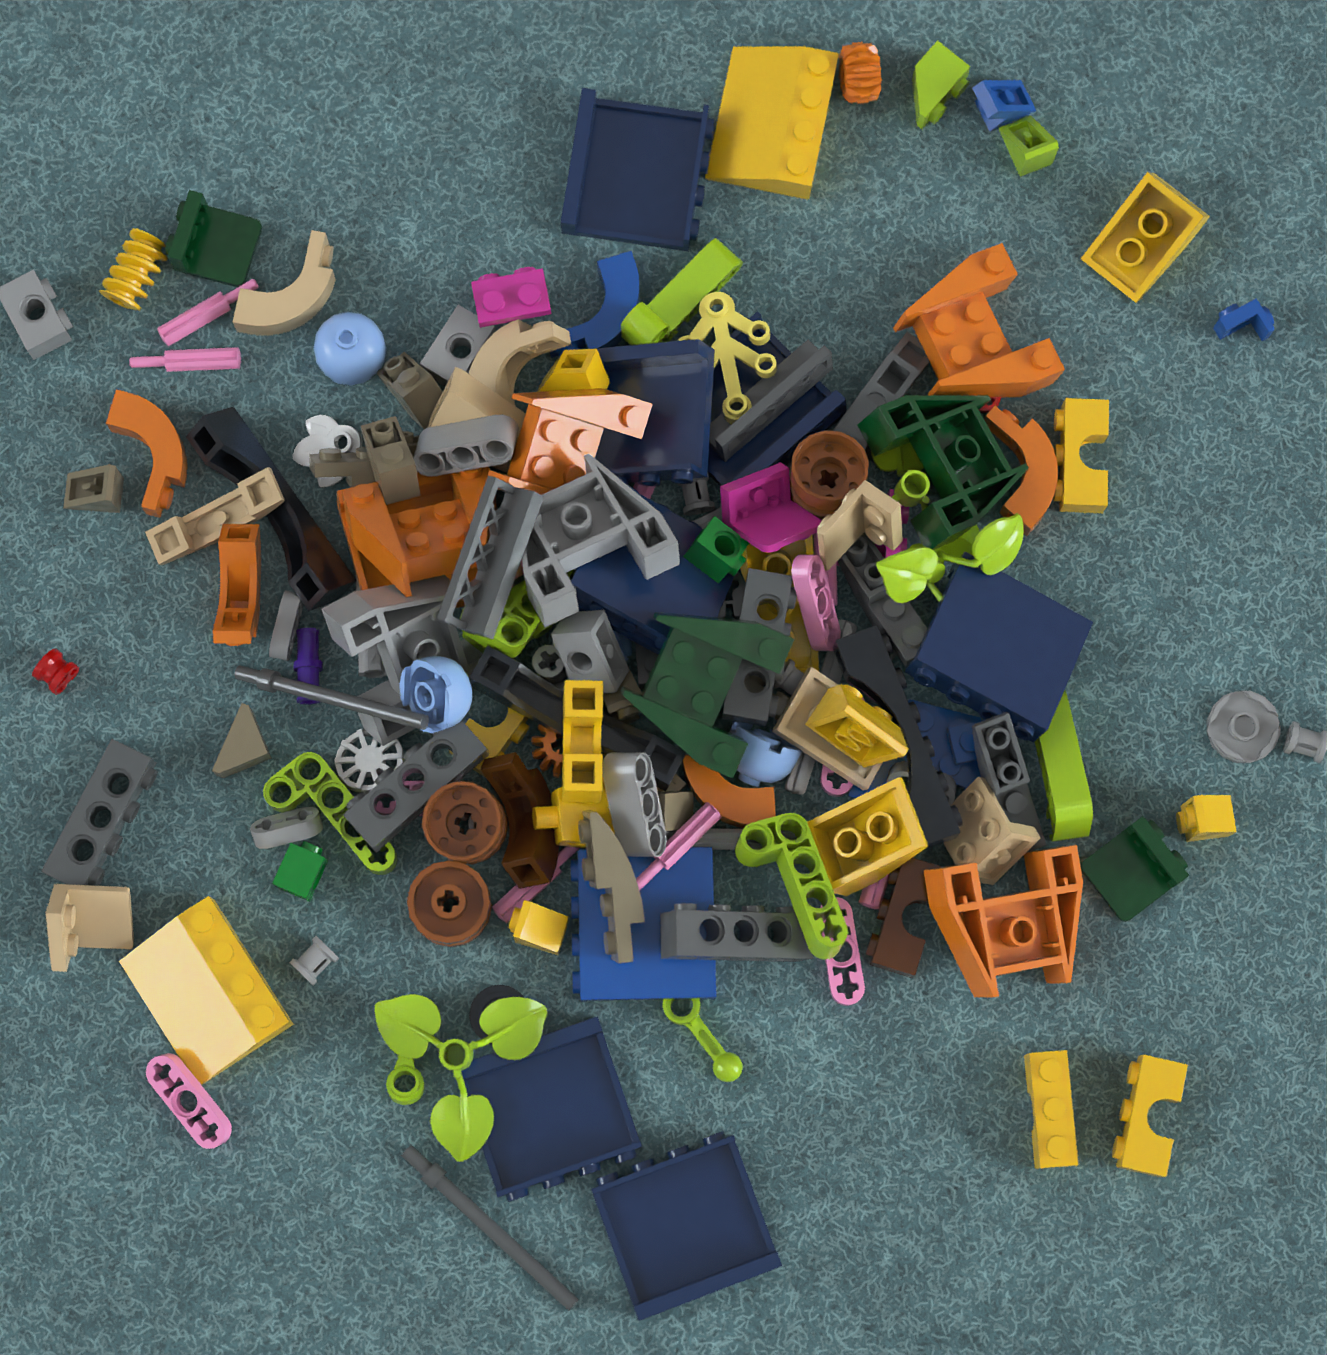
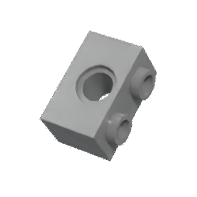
(24, 296)
(459, 330)
(590, 649)

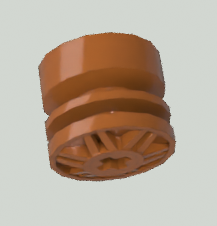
(822, 463)
(456, 803)

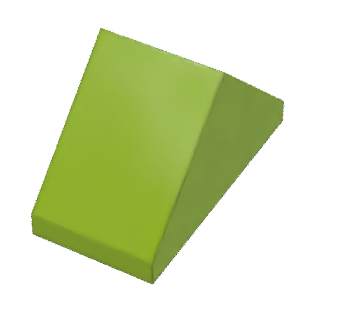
(1029, 145)

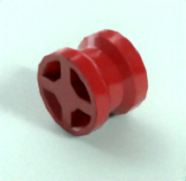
(55, 671)

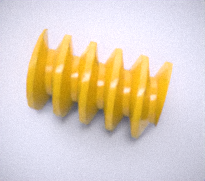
(133, 269)

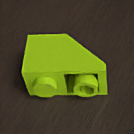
(935, 80)

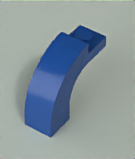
(621, 290)

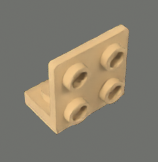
(861, 511)
(988, 834)
(88, 919)

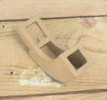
(291, 307)
(510, 349)

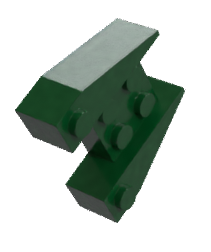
(955, 453)
(695, 678)

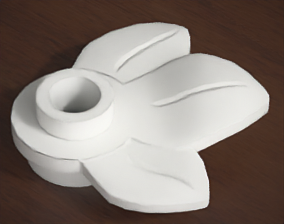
(325, 434)

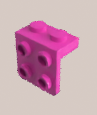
(511, 296)
(763, 511)

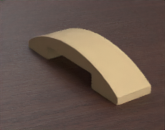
(201, 528)

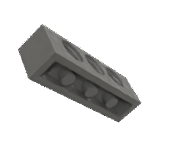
(760, 589)
(98, 796)
(381, 829)
(683, 940)

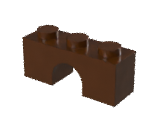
(894, 947)

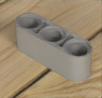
(466, 445)
(634, 803)

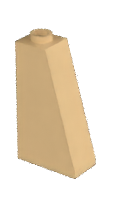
(470, 399)

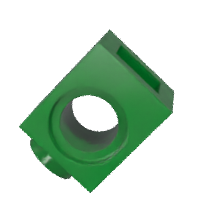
(704, 551)
(301, 870)

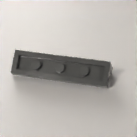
(771, 398)
(496, 561)

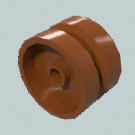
(444, 882)

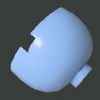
(349, 348)
(436, 689)
(766, 756)

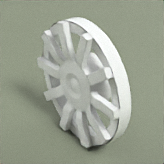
(368, 760)

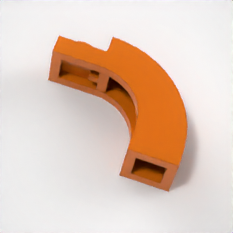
(143, 420)
(1040, 479)
(239, 584)
(735, 804)

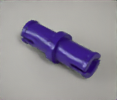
(308, 660)

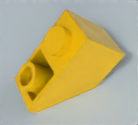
(576, 371)
(1206, 817)
(538, 927)

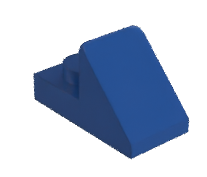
(1002, 101)

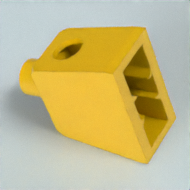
(566, 815)

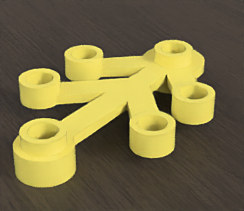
(727, 348)

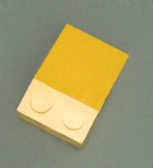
(1144, 236)
(856, 727)
(868, 837)

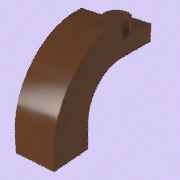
(530, 852)

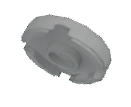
(1232, 734)

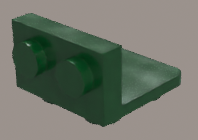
(212, 242)
(1134, 869)

